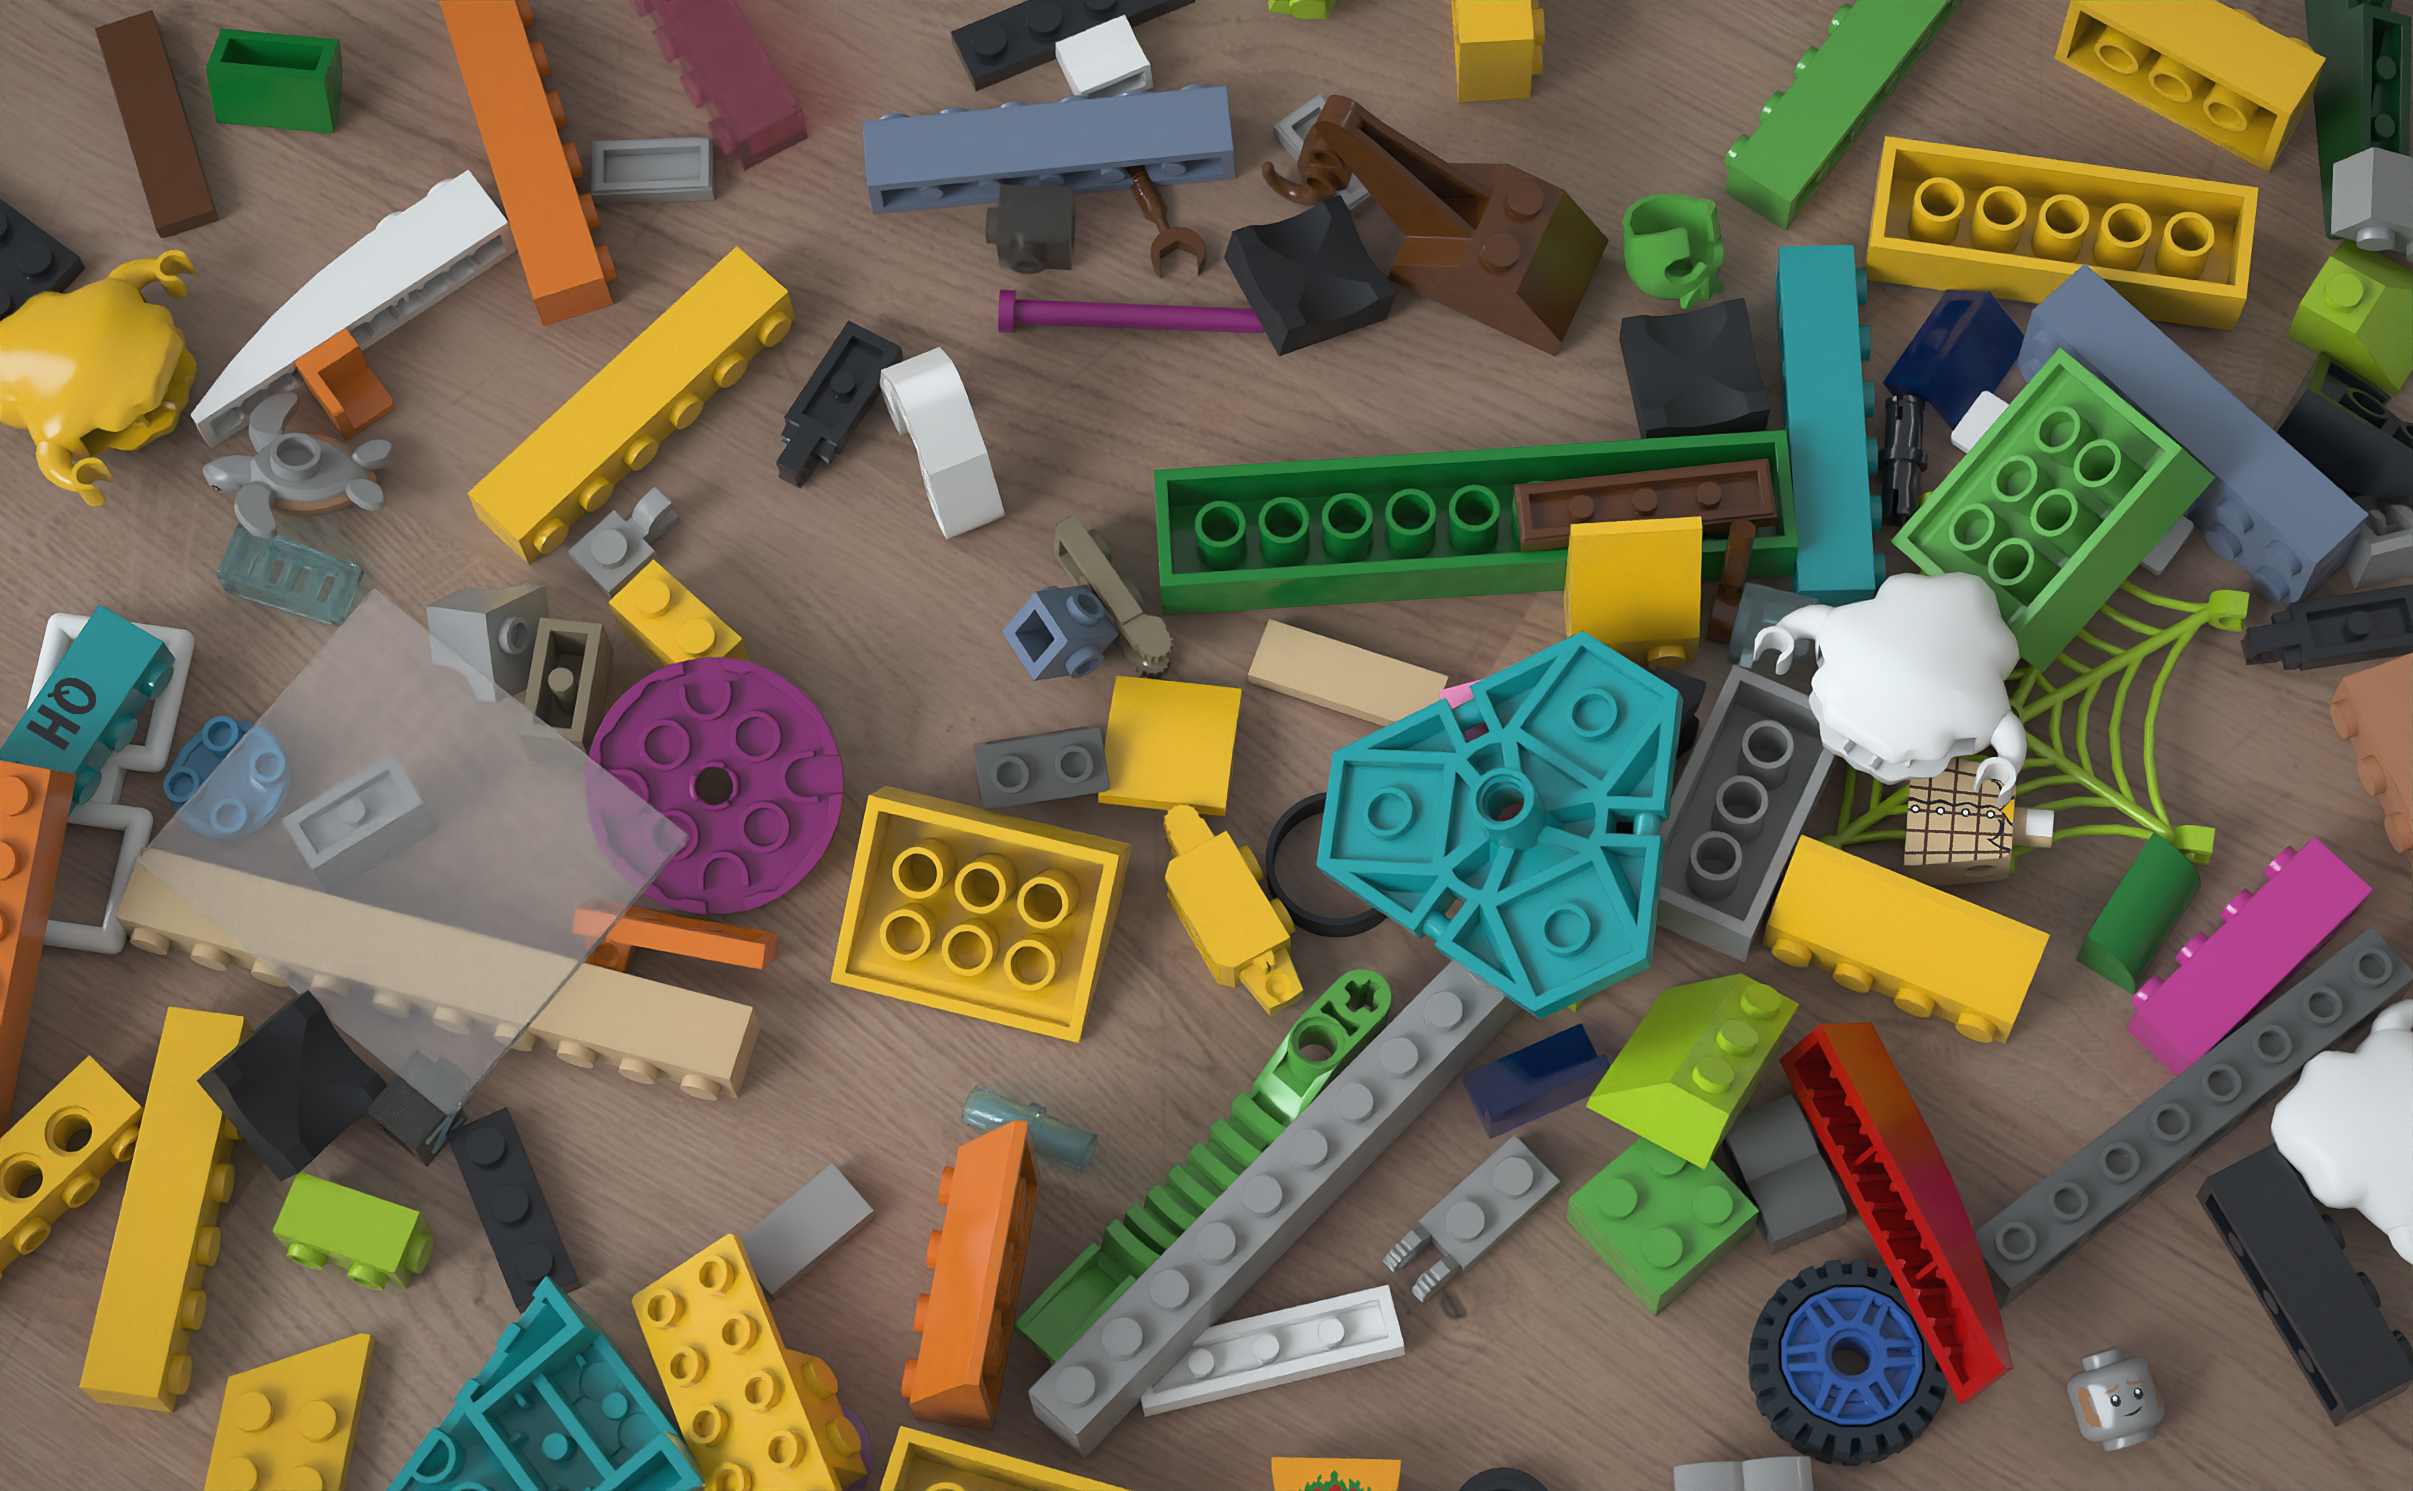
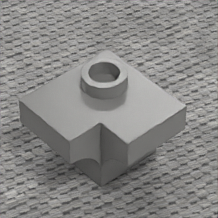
(492, 629)

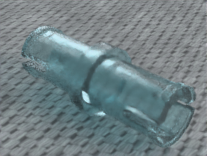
(1049, 1135)

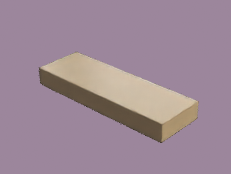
(1342, 675)

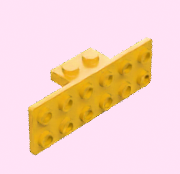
(740, 1397)

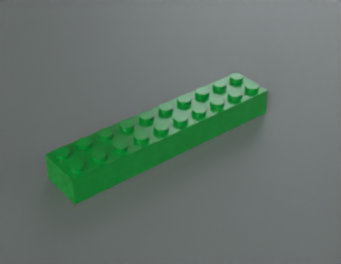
(1412, 522)

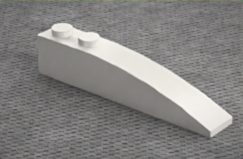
(368, 290)

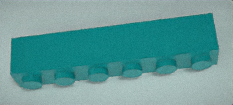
(1826, 422)

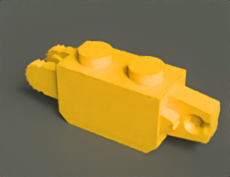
(1227, 912)

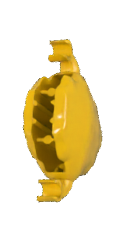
(96, 371)

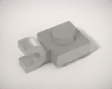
(622, 549)

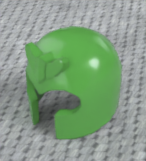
(1674, 247)

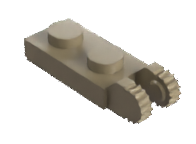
(1086, 562)

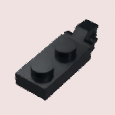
(834, 401)
(2335, 630)

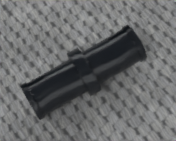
(1902, 459)

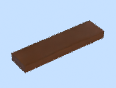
(156, 124)
(1711, 491)

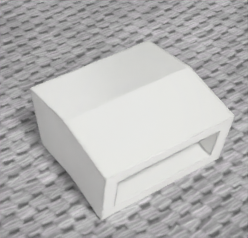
(1104, 61)

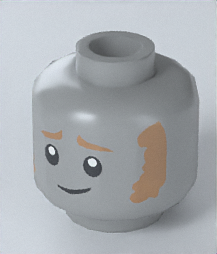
(2116, 1399)

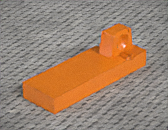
(683, 936)

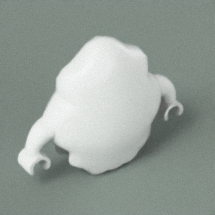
(1911, 678)
(2353, 1126)

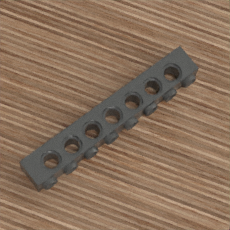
(2190, 1114)

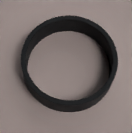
(1312, 923)

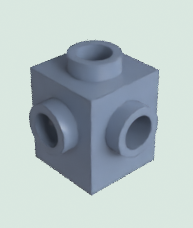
(1060, 632)

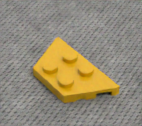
(292, 1421)

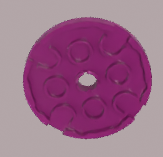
(780, 766)

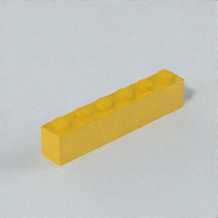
(633, 406)
(166, 1222)

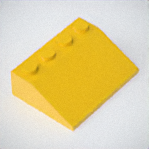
(979, 912)

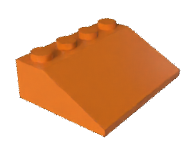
(975, 1280)

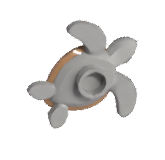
(296, 471)

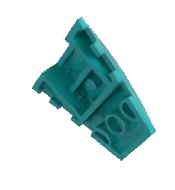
(554, 1415)

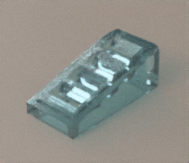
(236, 580)

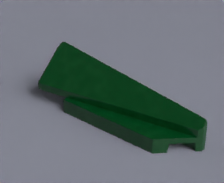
(2363, 84)

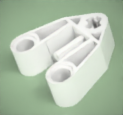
(932, 405)

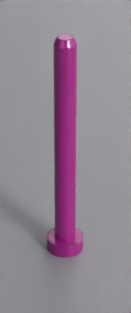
(1122, 315)

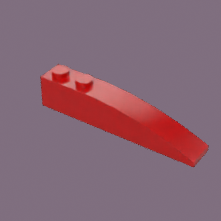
(1903, 1197)

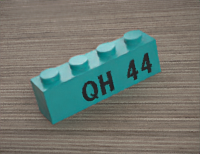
(91, 702)

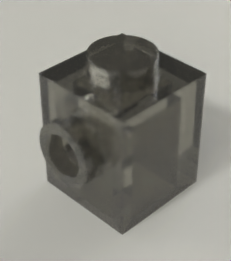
(1033, 228)

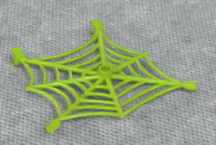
(2223, 611)

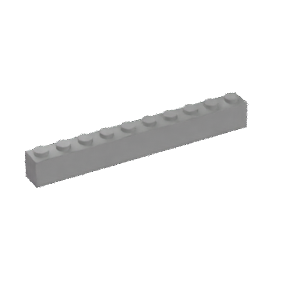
(1268, 1207)

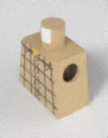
(1963, 832)

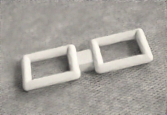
(104, 807)

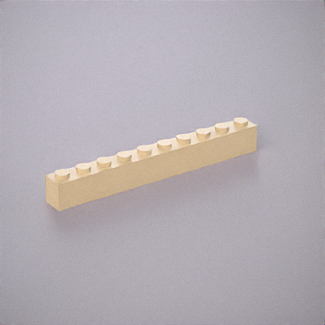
(594, 1017)

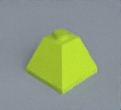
(2360, 315)

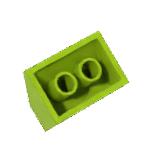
(1695, 1063)

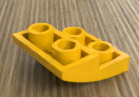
(1171, 744)

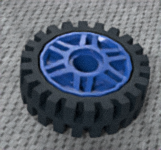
(1815, 1402)

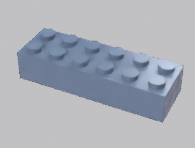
(2266, 499)

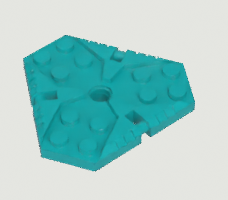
(1554, 892)

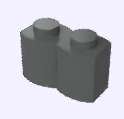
(1784, 1175)

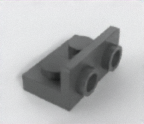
(1041, 767)

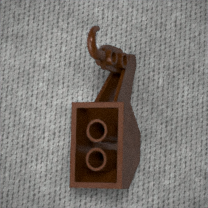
(1474, 232)

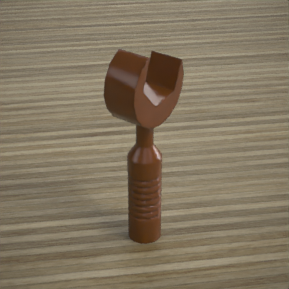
(1156, 211)
(1733, 574)

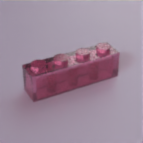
(729, 75)

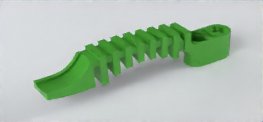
(1256, 1120)

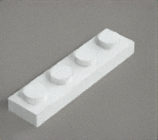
(1281, 1349)

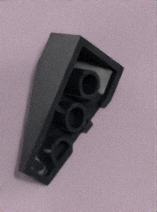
(2349, 434)

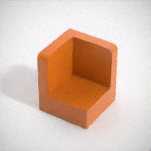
(344, 384)

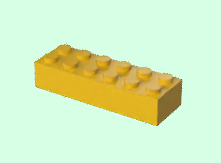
(2031, 222)

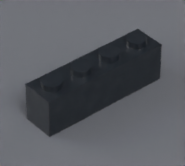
(2307, 1284)

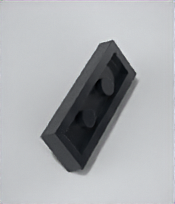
(511, 1206)

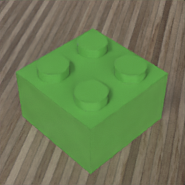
(1660, 1220)

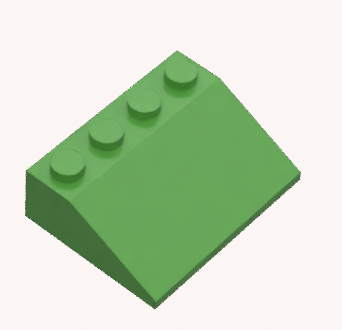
(2055, 505)

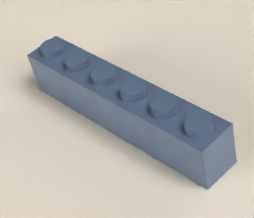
(1066, 143)

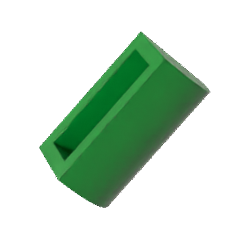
(276, 80)
(2141, 914)

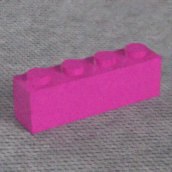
(2249, 956)

